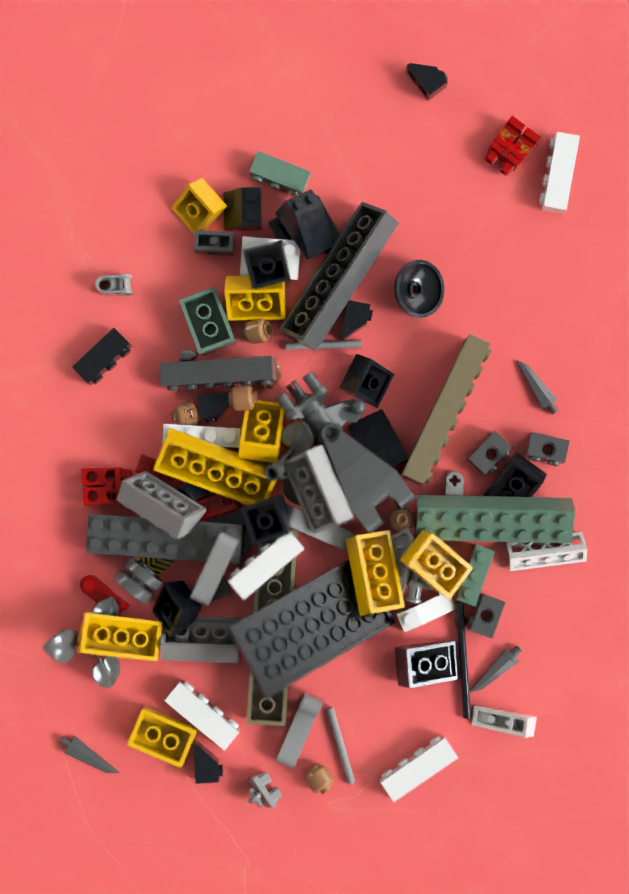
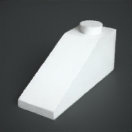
(424, 612)
(504, 721)

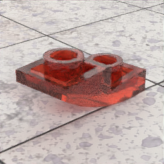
(147, 464)

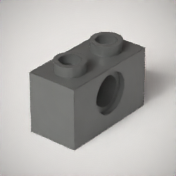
(214, 243)
(498, 445)
(558, 448)
(486, 627)

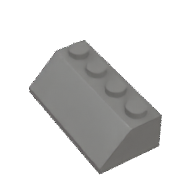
(318, 489)
(160, 504)
(202, 642)

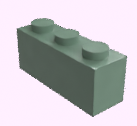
(279, 174)
(471, 586)

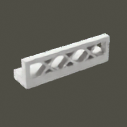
(547, 555)

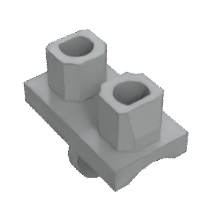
(269, 798)

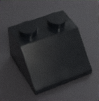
(243, 209)
(267, 264)
(366, 380)
(267, 519)
(176, 607)

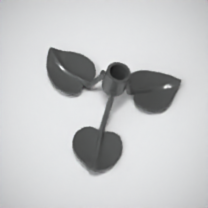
(297, 437)
(62, 647)

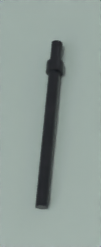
(460, 622)

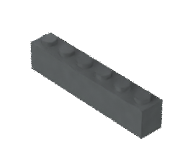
(218, 372)

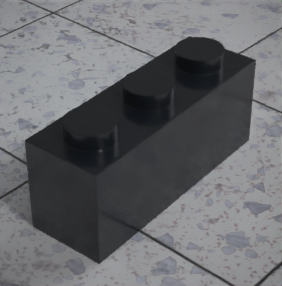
(102, 357)

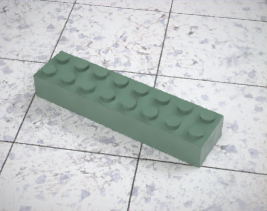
(496, 518)

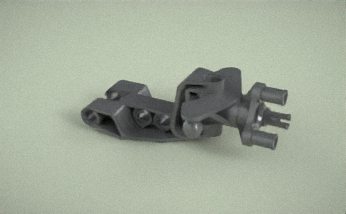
(362, 474)

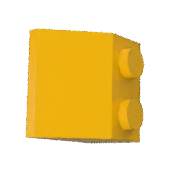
(198, 206)

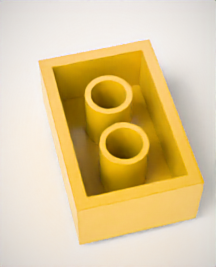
(253, 304)
(261, 432)
(436, 564)
(162, 736)

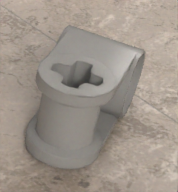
(116, 285)
(453, 490)

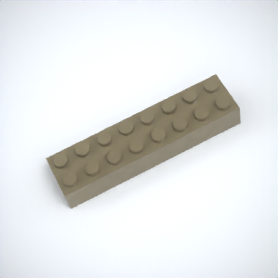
(444, 412)

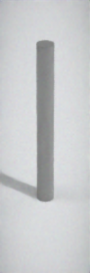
(326, 345)
(340, 745)

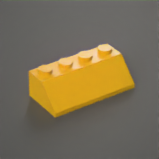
(374, 572)
(119, 637)

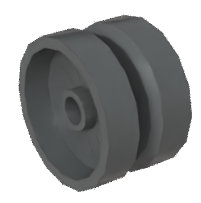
(138, 579)

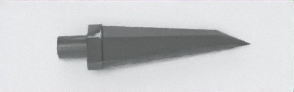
(187, 355)
(541, 392)
(501, 665)
(82, 752)

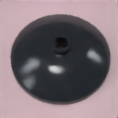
(427, 288)

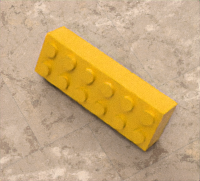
(213, 468)

